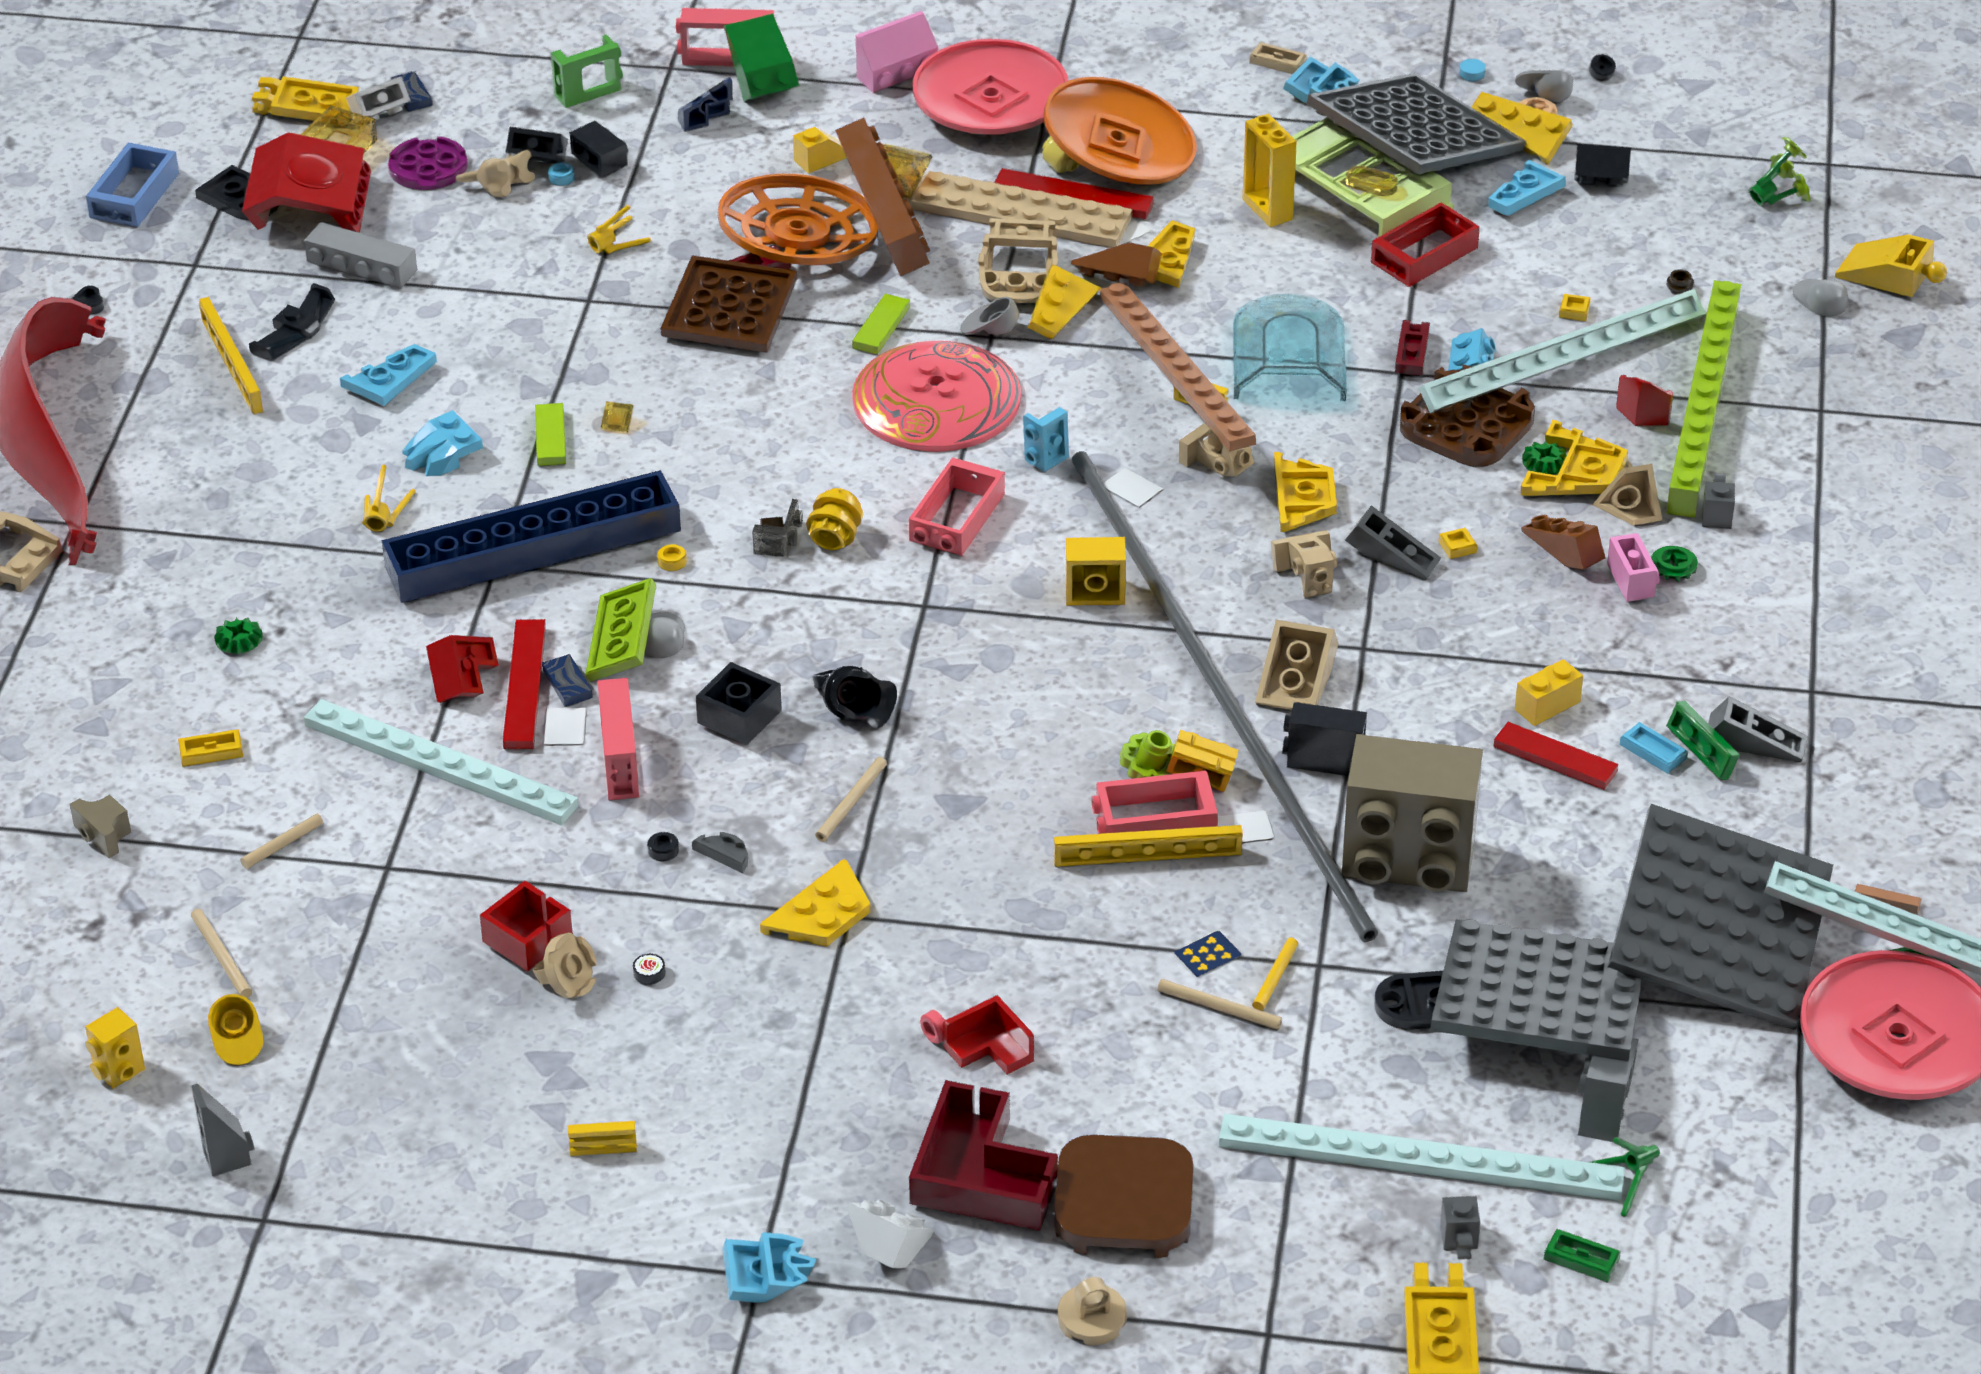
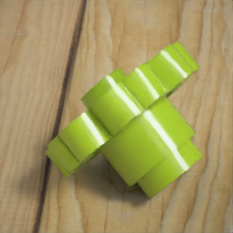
(1146, 754)

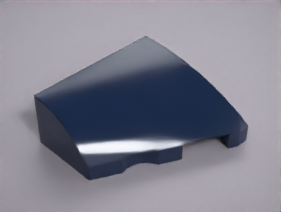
(706, 106)

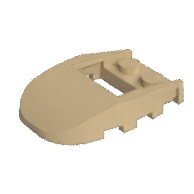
(1019, 286)
(33, 556)

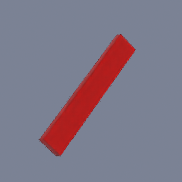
(1139, 203)
(524, 684)

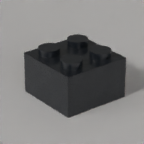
(738, 703)

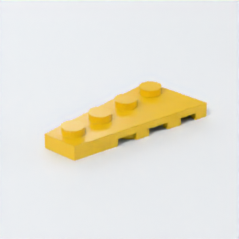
(1538, 127)

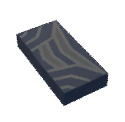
(416, 90)
(567, 680)

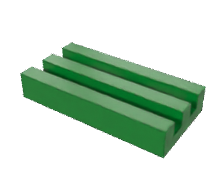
(1579, 1259)

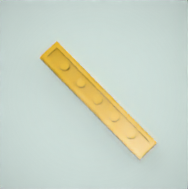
(230, 355)
(1148, 845)

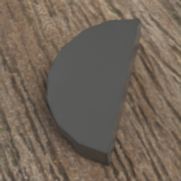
(724, 849)

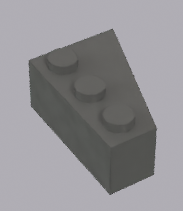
(1605, 1089)

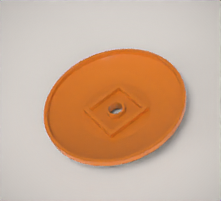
(1095, 111)

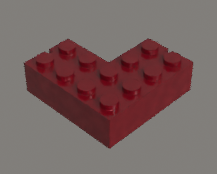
(971, 1171)

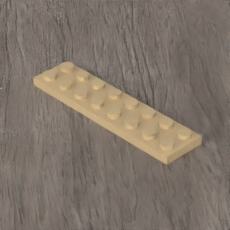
(983, 200)

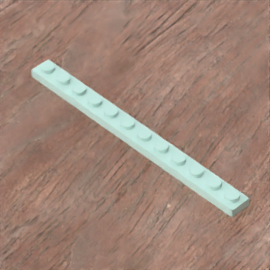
(1561, 351)
(1422, 1157)

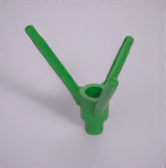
(1637, 1160)

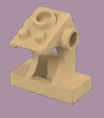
(1213, 453)
(1312, 563)

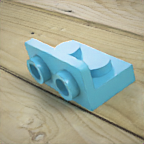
(1046, 439)

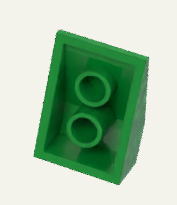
(760, 57)

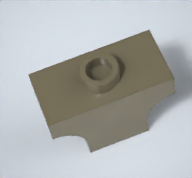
(101, 823)

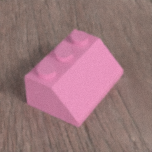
(893, 51)

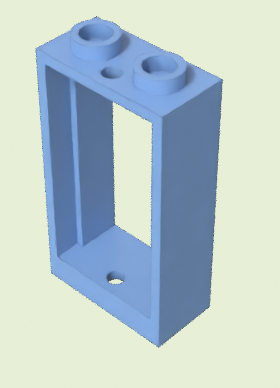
(133, 211)

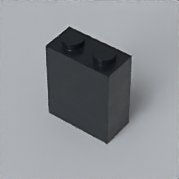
(1322, 737)

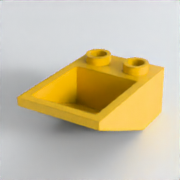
(1893, 264)

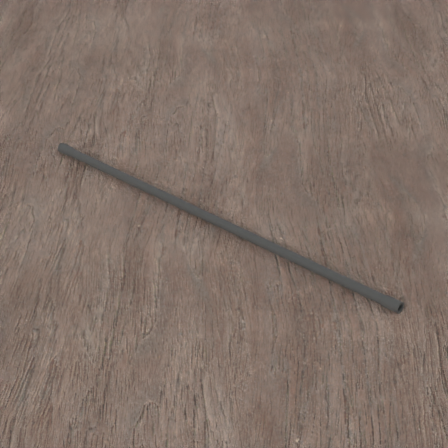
(1358, 917)

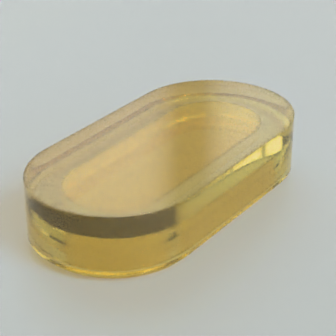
(1371, 181)

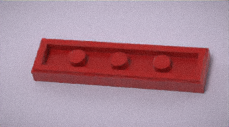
(1556, 755)

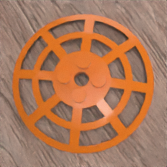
(797, 227)

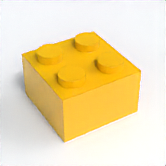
(1095, 571)

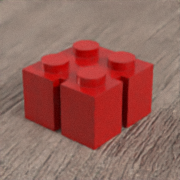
(524, 924)

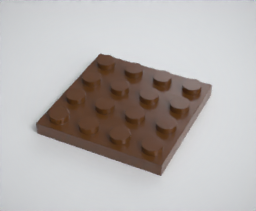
(729, 303)

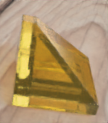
(617, 416)

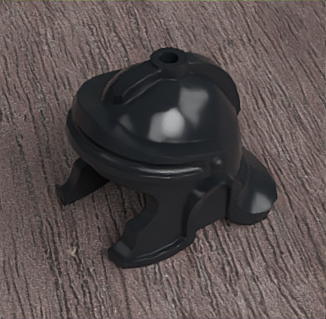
(859, 696)

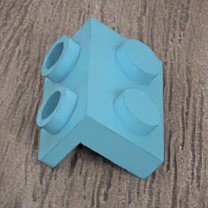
(1471, 349)

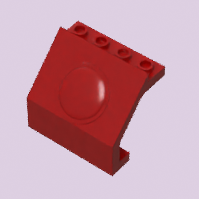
(308, 176)

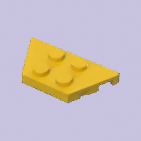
(1303, 492)
(822, 909)

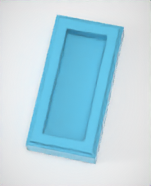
(1653, 747)

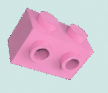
(1632, 567)

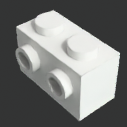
(379, 98)

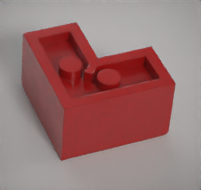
(456, 665)
(992, 1031)

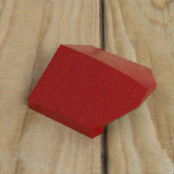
(1643, 402)

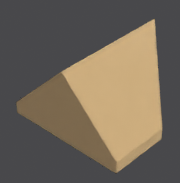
(1632, 496)

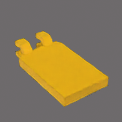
(299, 97)
(1440, 1324)

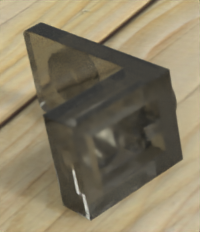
(778, 540)

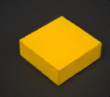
(1574, 307)
(1457, 543)

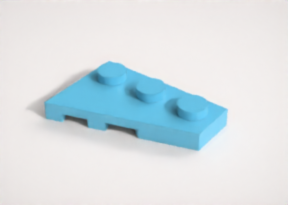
(390, 377)

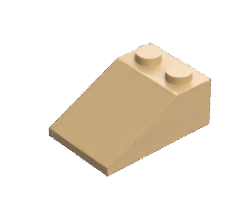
(1296, 665)

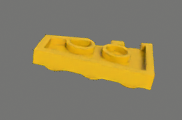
(1175, 245)
(1060, 301)

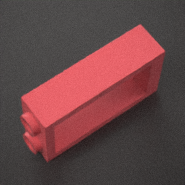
(712, 19)
(959, 475)
(618, 739)
(1155, 789)

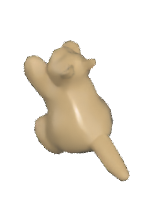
(498, 174)

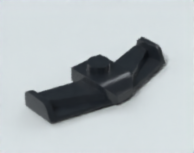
(295, 324)

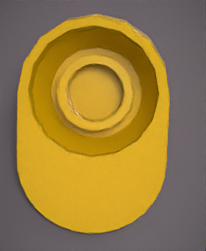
(235, 1029)

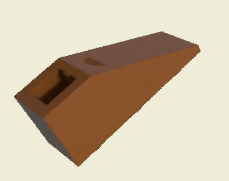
(1126, 261)
(1569, 542)

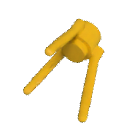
(604, 236)
(378, 515)

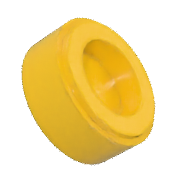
(672, 557)

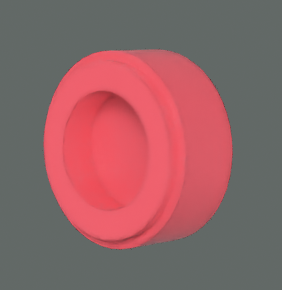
(932, 1026)

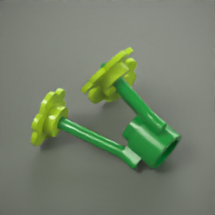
(1765, 188)

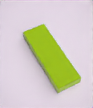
(881, 324)
(550, 434)

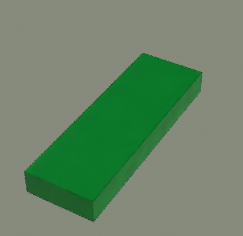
(1703, 740)

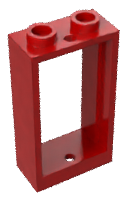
(1388, 253)

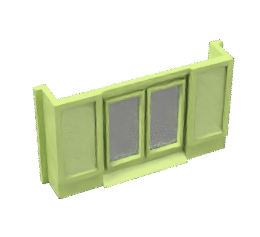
(1327, 153)

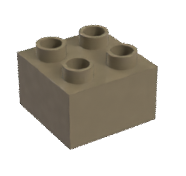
(1411, 813)

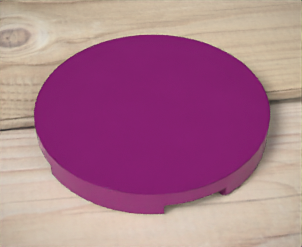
(427, 163)

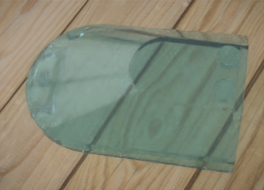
(1288, 338)

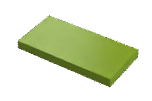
(621, 629)

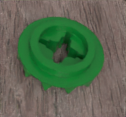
(1550, 464)
(1684, 559)
(243, 642)

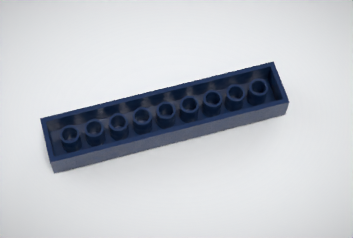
(531, 536)

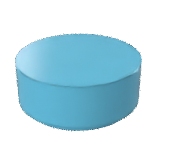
(1472, 69)
(561, 174)

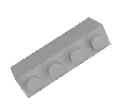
(360, 255)

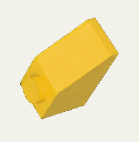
(816, 149)

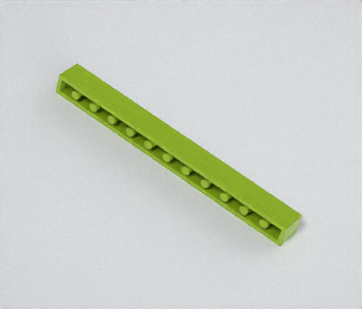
(1703, 399)

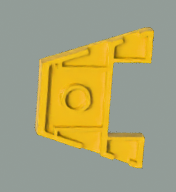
(1586, 469)

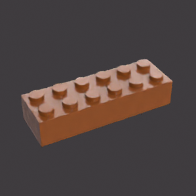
(884, 196)

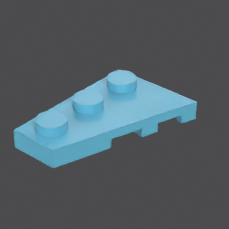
(1526, 188)

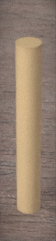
(281, 841)

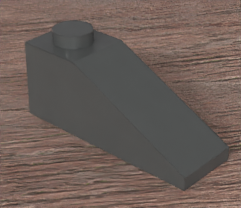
(1391, 545)
(1756, 732)
(221, 1134)

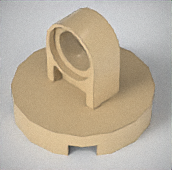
(567, 966)
(1092, 1312)

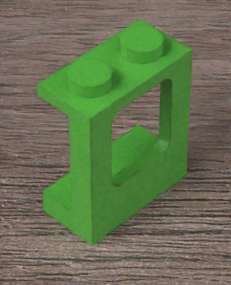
(568, 73)

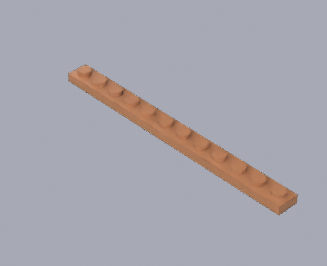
(1178, 367)

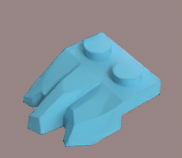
(1317, 77)
(441, 445)
(764, 1267)

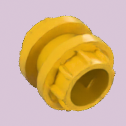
(834, 519)

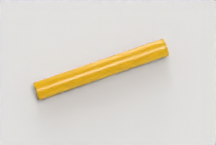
(1275, 974)

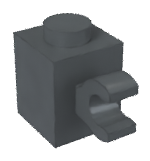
(1718, 503)
(1460, 1225)

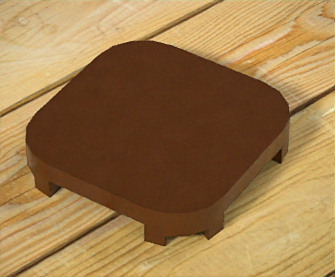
(1471, 431)
(1124, 1193)

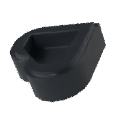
(90, 296)

